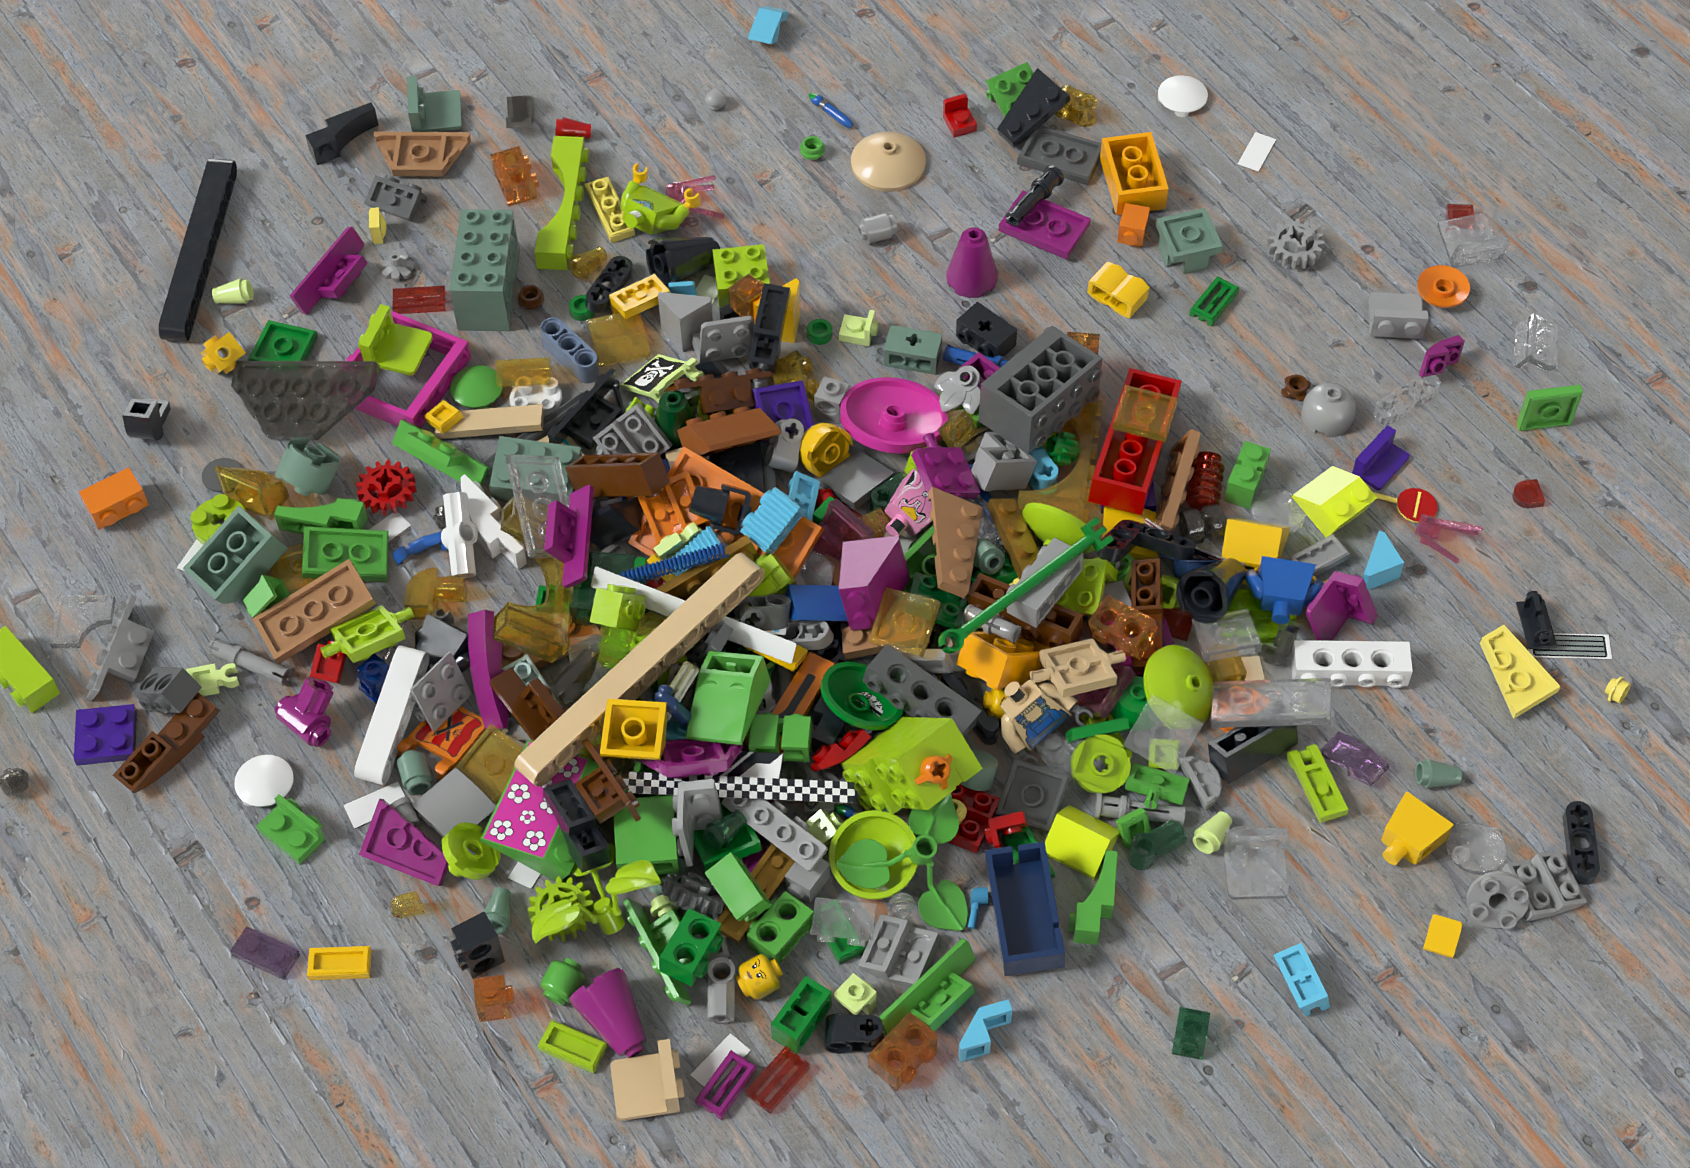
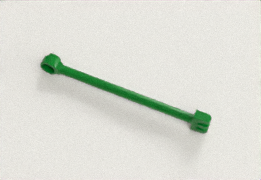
(1091, 538)

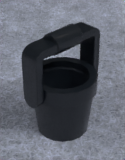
(712, 502)

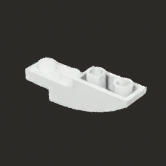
(487, 519)

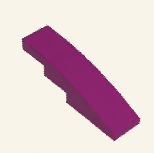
(485, 664)

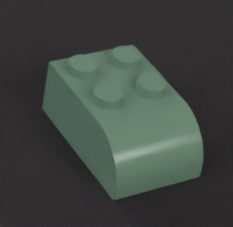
(235, 557)

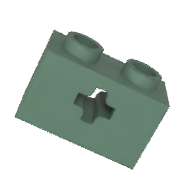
(912, 349)

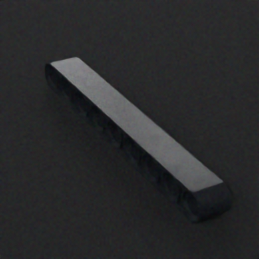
(197, 250)

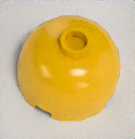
(824, 448)

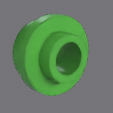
(812, 148)

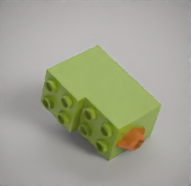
(911, 765)

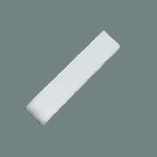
(391, 716)

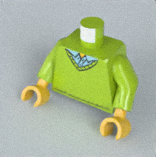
(652, 210)

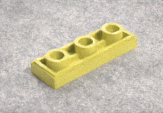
(608, 209)

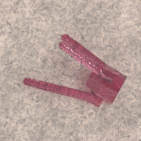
(677, 189)
(1431, 527)

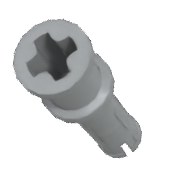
(1119, 807)

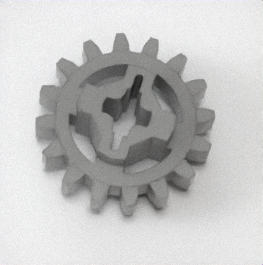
(1293, 243)

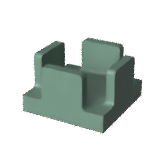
(1188, 239)

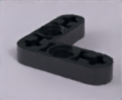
(1132, 533)

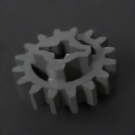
(693, 893)

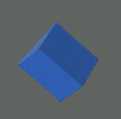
(815, 603)

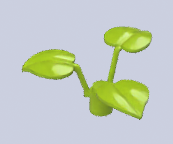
(606, 911)

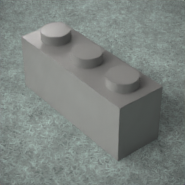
(1040, 600)

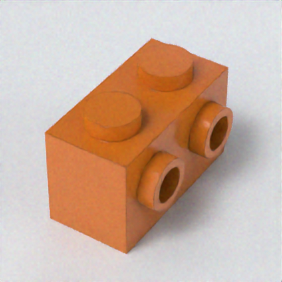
(113, 498)

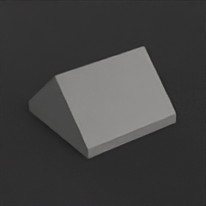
(683, 316)

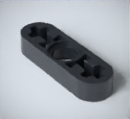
(608, 274)
(1587, 831)

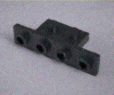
(589, 415)

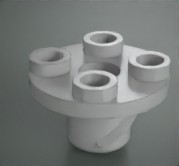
(1497, 899)

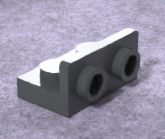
(395, 197)

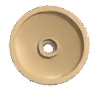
(888, 161)

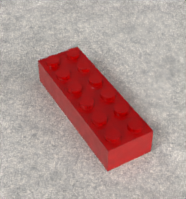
(1130, 460)

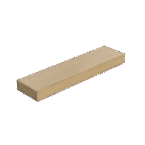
(497, 421)

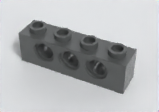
(915, 682)

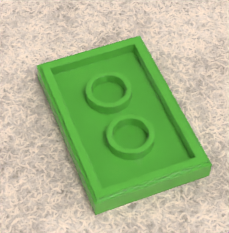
(330, 547)

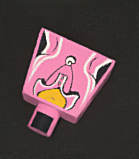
(909, 507)

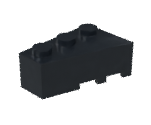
(743, 463)

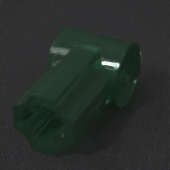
(1156, 843)

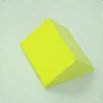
(1080, 840)

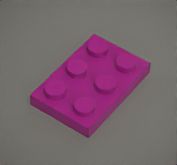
(1049, 227)

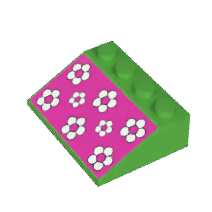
(526, 826)

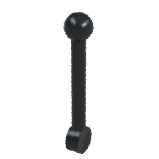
(618, 397)

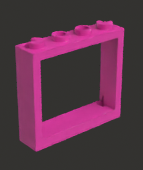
(456, 358)

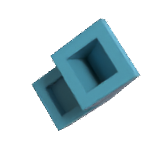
(767, 24)
(976, 1038)

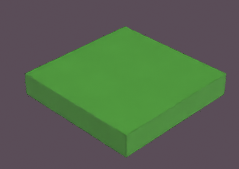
(1549, 407)

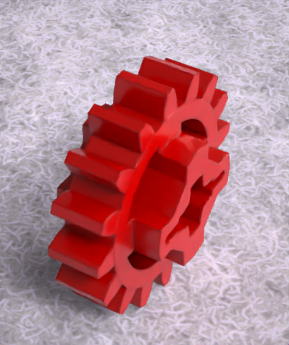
(386, 487)

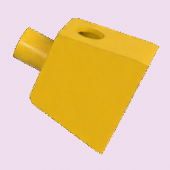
(1414, 831)

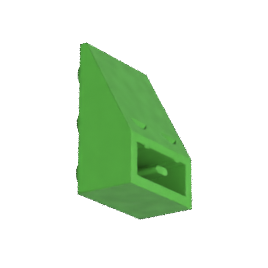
(727, 697)

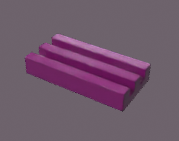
(710, 1106)

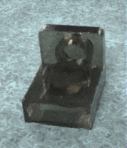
(1284, 642)

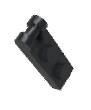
(986, 726)

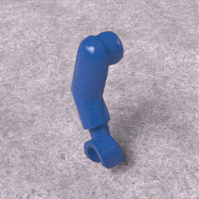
(418, 546)

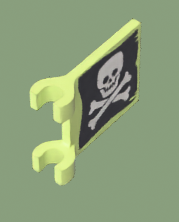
(659, 375)

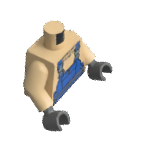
(1033, 714)

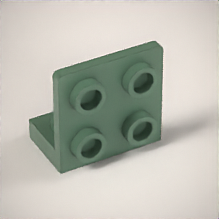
(433, 110)

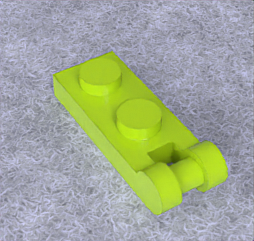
(1318, 783)

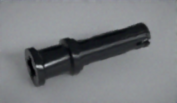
(1040, 189)

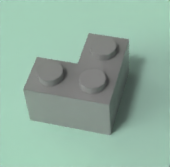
(1001, 465)

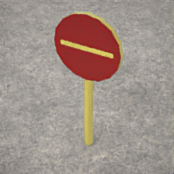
(1413, 503)

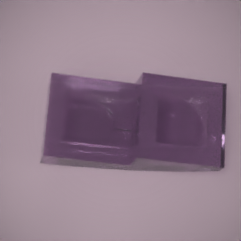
(1356, 758)

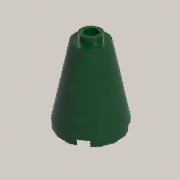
(672, 415)

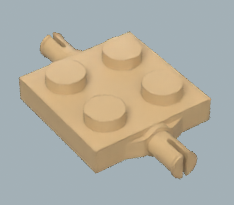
(1077, 667)

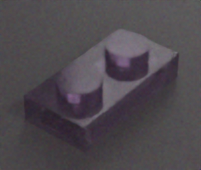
(265, 953)

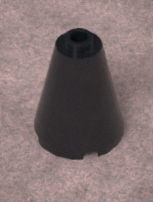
(679, 257)
(1210, 589)

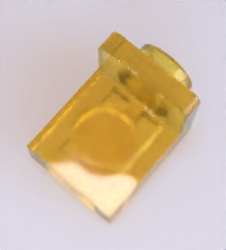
(957, 428)

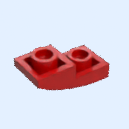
(834, 754)

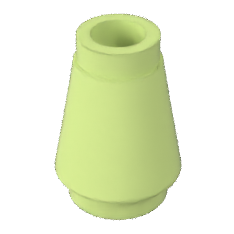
(237, 292)
(1212, 833)

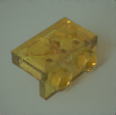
(797, 368)

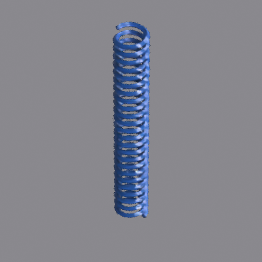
(670, 563)

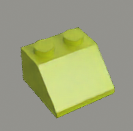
(1334, 499)

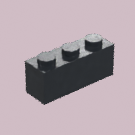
(1248, 748)

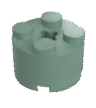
(308, 466)

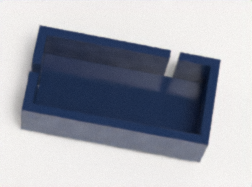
(1025, 909)

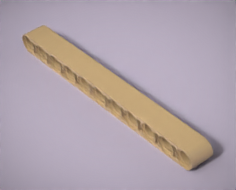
(640, 668)

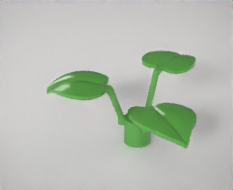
(866, 865)

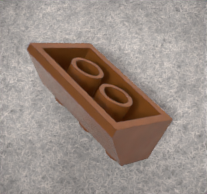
(727, 431)

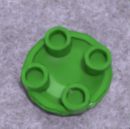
(475, 387)

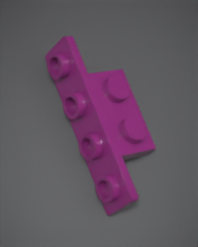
(332, 272)
(569, 534)

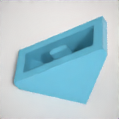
(1383, 563)

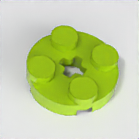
(210, 511)
(1114, 756)
(460, 860)

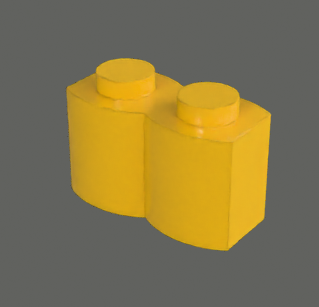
(1118, 289)

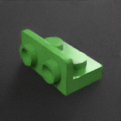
(292, 829)

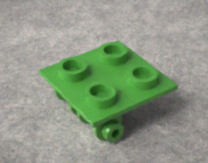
(1008, 86)

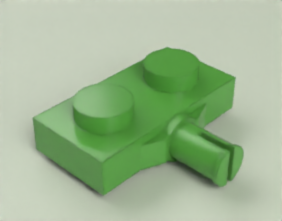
(1156, 785)

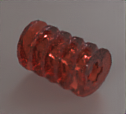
(1206, 480)

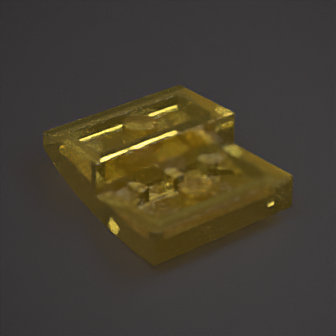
(618, 338)

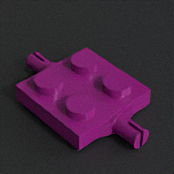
(945, 469)

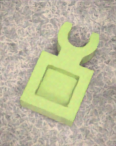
(673, 543)
(211, 678)

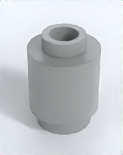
(877, 228)

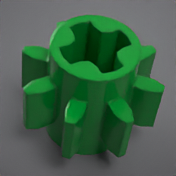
(1063, 448)

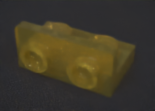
(523, 372)

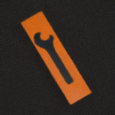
(803, 688)

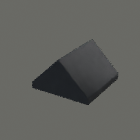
(615, 522)

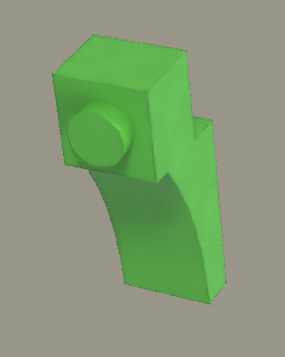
(340, 514)
(1098, 904)

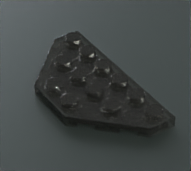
(302, 395)

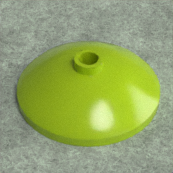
(1050, 522)
(1181, 680)
(885, 829)

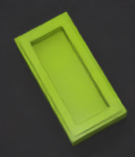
(572, 1046)

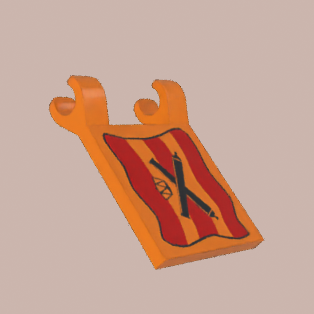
(449, 741)

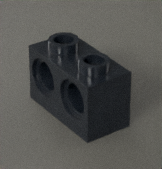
(476, 945)

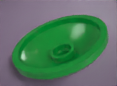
(841, 690)

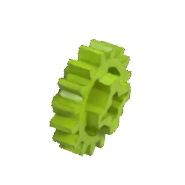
(558, 892)

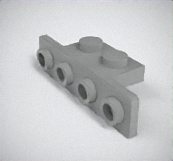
(124, 651)
(786, 834)

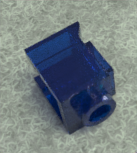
(372, 677)

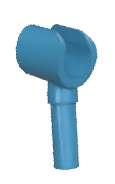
(979, 896)

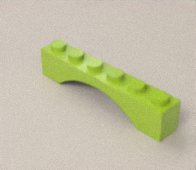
(554, 241)

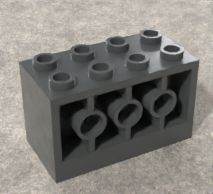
(1040, 389)

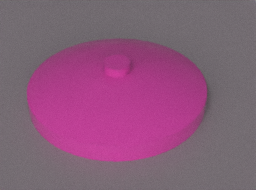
(891, 414)

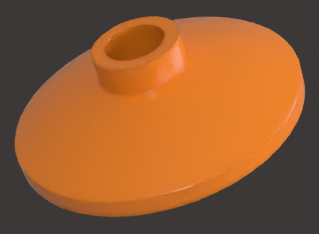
(1443, 286)

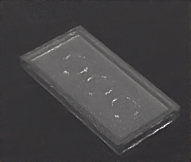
(536, 484)
(1271, 703)

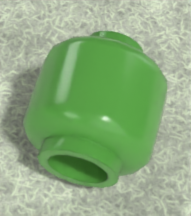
(562, 980)

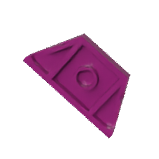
(694, 757)

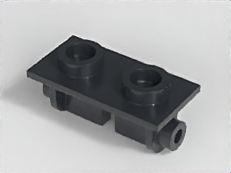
(1536, 622)

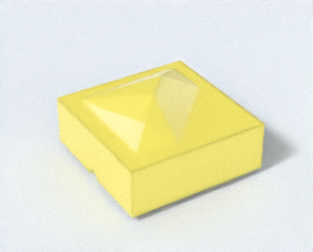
(377, 225)

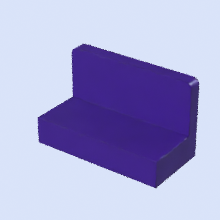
(1380, 460)

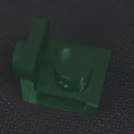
(1191, 1033)

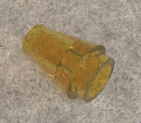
(586, 262)

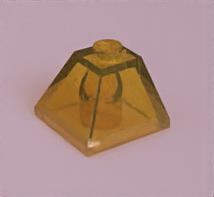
(253, 489)

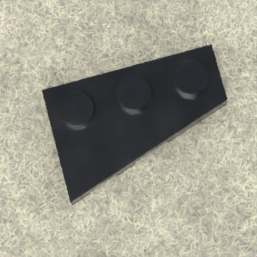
(1032, 108)

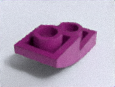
(1441, 354)

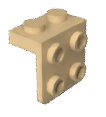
(647, 1084)

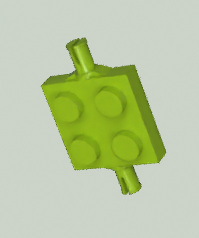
(368, 633)

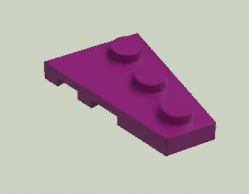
(402, 846)

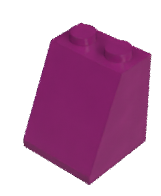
(865, 573)

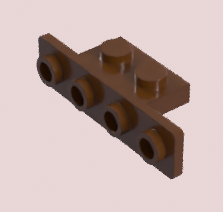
(723, 393)
(530, 704)
(604, 792)

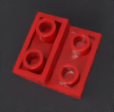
(979, 808)

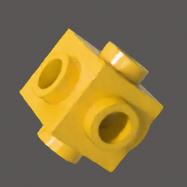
(230, 349)

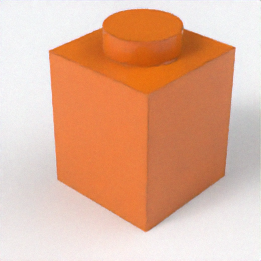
(1133, 224)

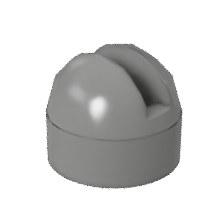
(715, 99)

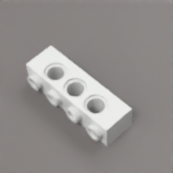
(1364, 655)

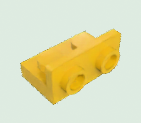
(637, 297)

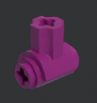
(306, 710)

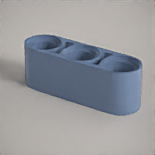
(569, 350)

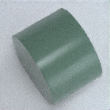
(984, 778)

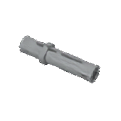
(249, 661)

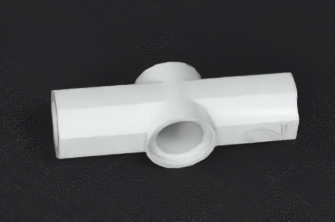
(459, 534)

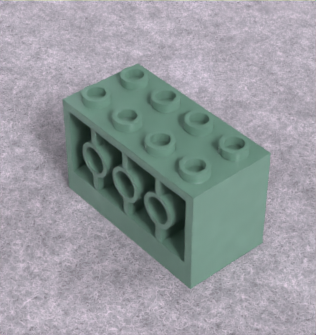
(485, 270)

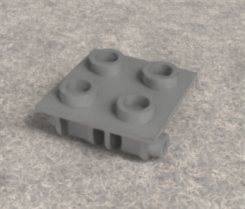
(440, 692)

